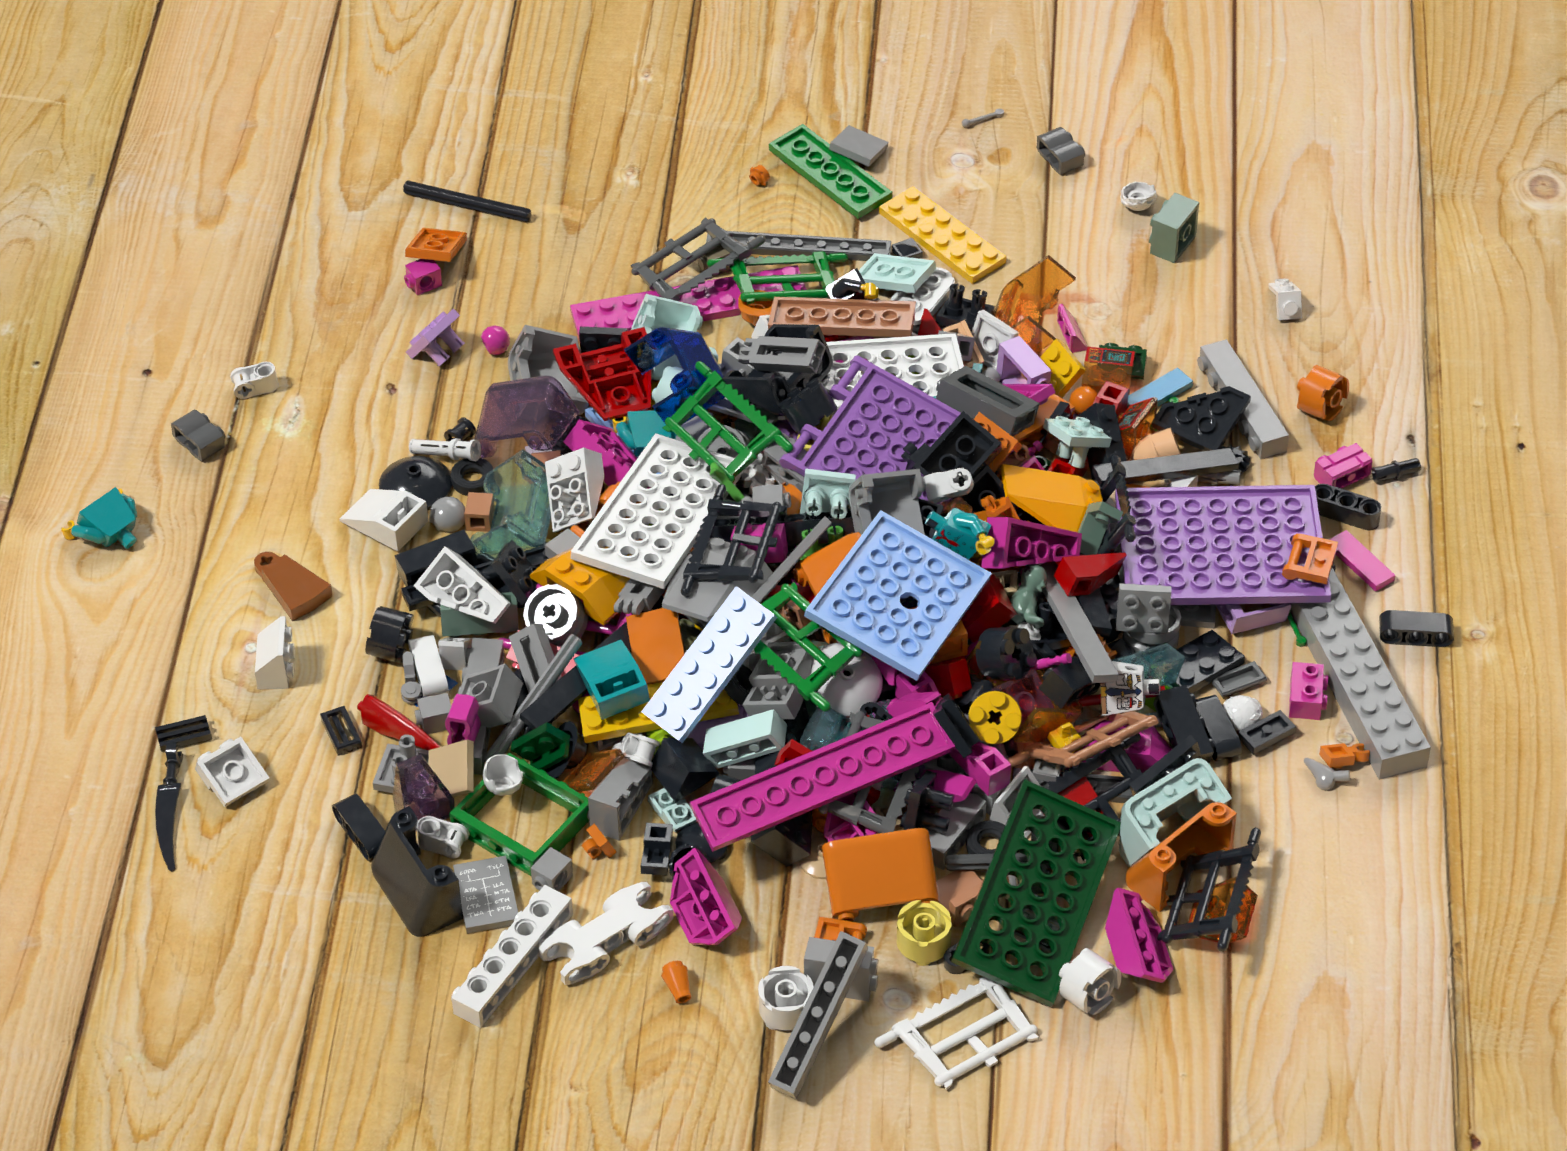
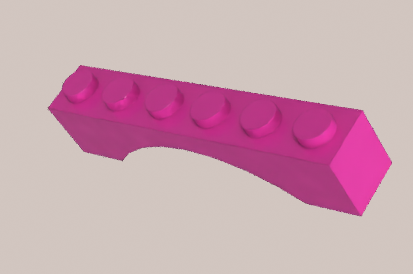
(984, 763)

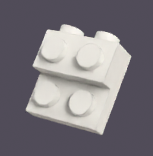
(231, 771)

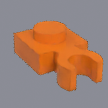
(1341, 755)

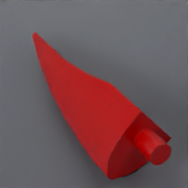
(392, 723)

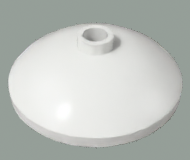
(850, 692)

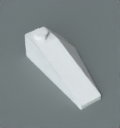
(461, 587)

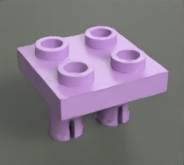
(427, 339)

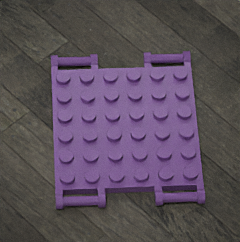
(871, 425)

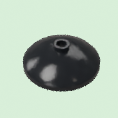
(419, 476)

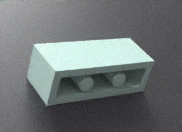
(745, 739)

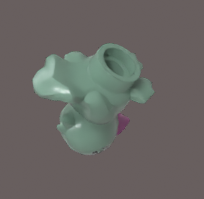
(1024, 599)

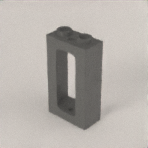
(975, 393)

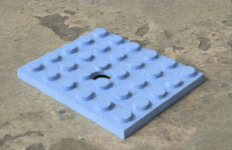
(891, 564)

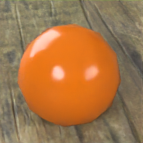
(1082, 398)

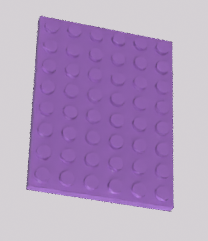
(1222, 543)

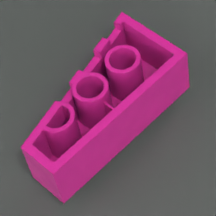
(615, 454)
(1028, 543)

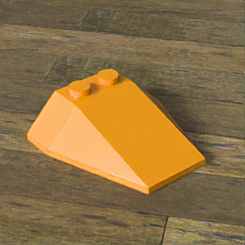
(1050, 496)
(593, 585)

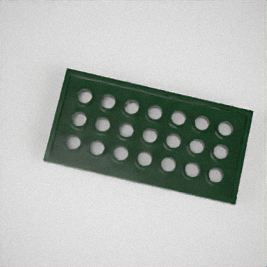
(995, 886)

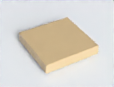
(454, 766)

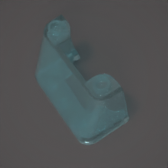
(521, 505)

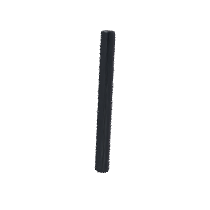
(467, 201)

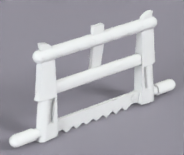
(928, 1055)

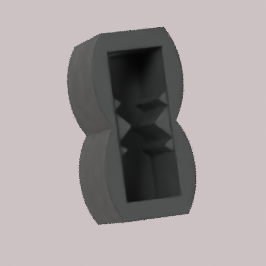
(1060, 150)
(198, 434)

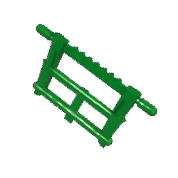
(818, 259)
(694, 404)
(829, 668)

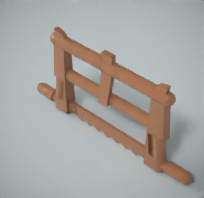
(1137, 721)

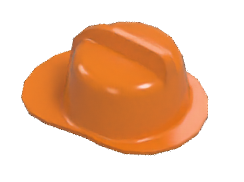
(753, 311)

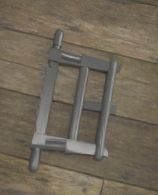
(720, 237)
(855, 812)

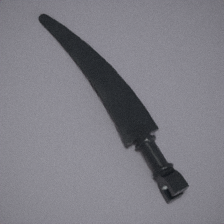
(166, 804)

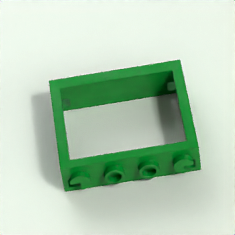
(502, 845)

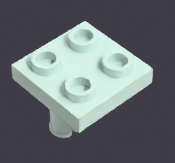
(1076, 436)
(826, 492)

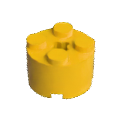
(1010, 718)

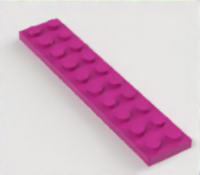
(713, 298)
(821, 777)

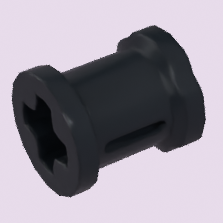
(460, 430)

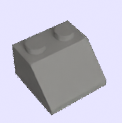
(496, 693)

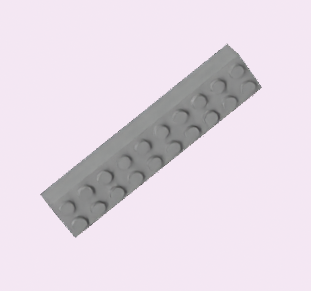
(1362, 683)

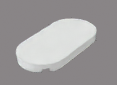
(930, 294)

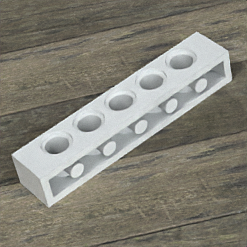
(510, 956)

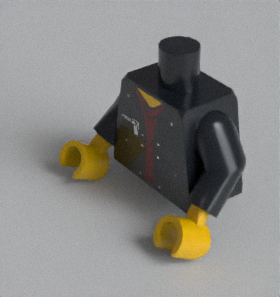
(852, 287)

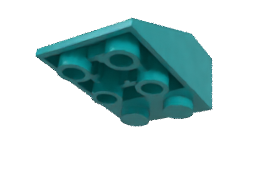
(612, 679)

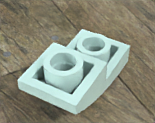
(673, 813)

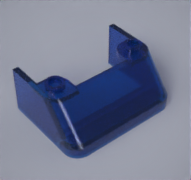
(689, 349)

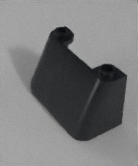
(770, 388)
(419, 895)

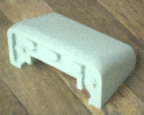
(667, 313)
(1181, 791)

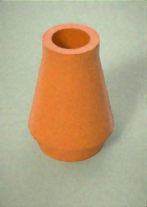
(676, 979)

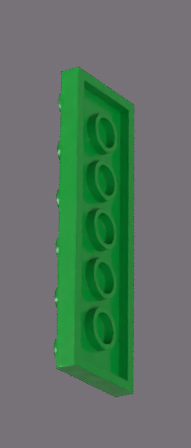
(830, 171)

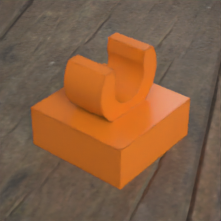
(597, 843)

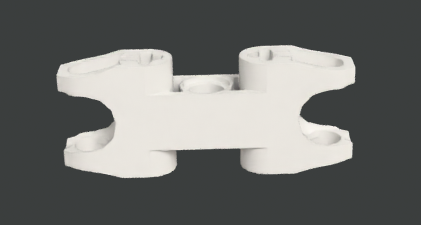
(590, 943)

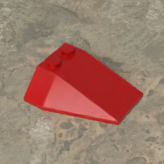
(608, 377)

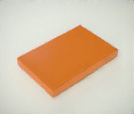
(436, 244)
(656, 643)

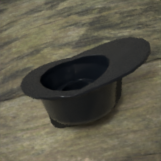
(576, 754)

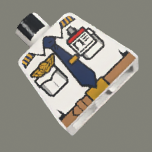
(1128, 691)

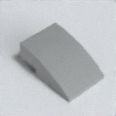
(771, 690)

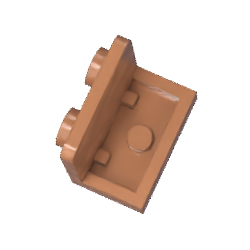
(958, 893)

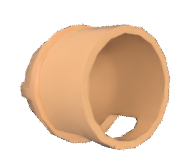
(1156, 445)

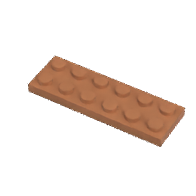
(847, 316)

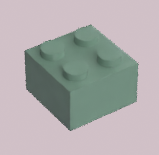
(1174, 227)

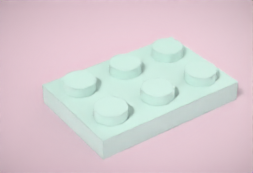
(897, 272)

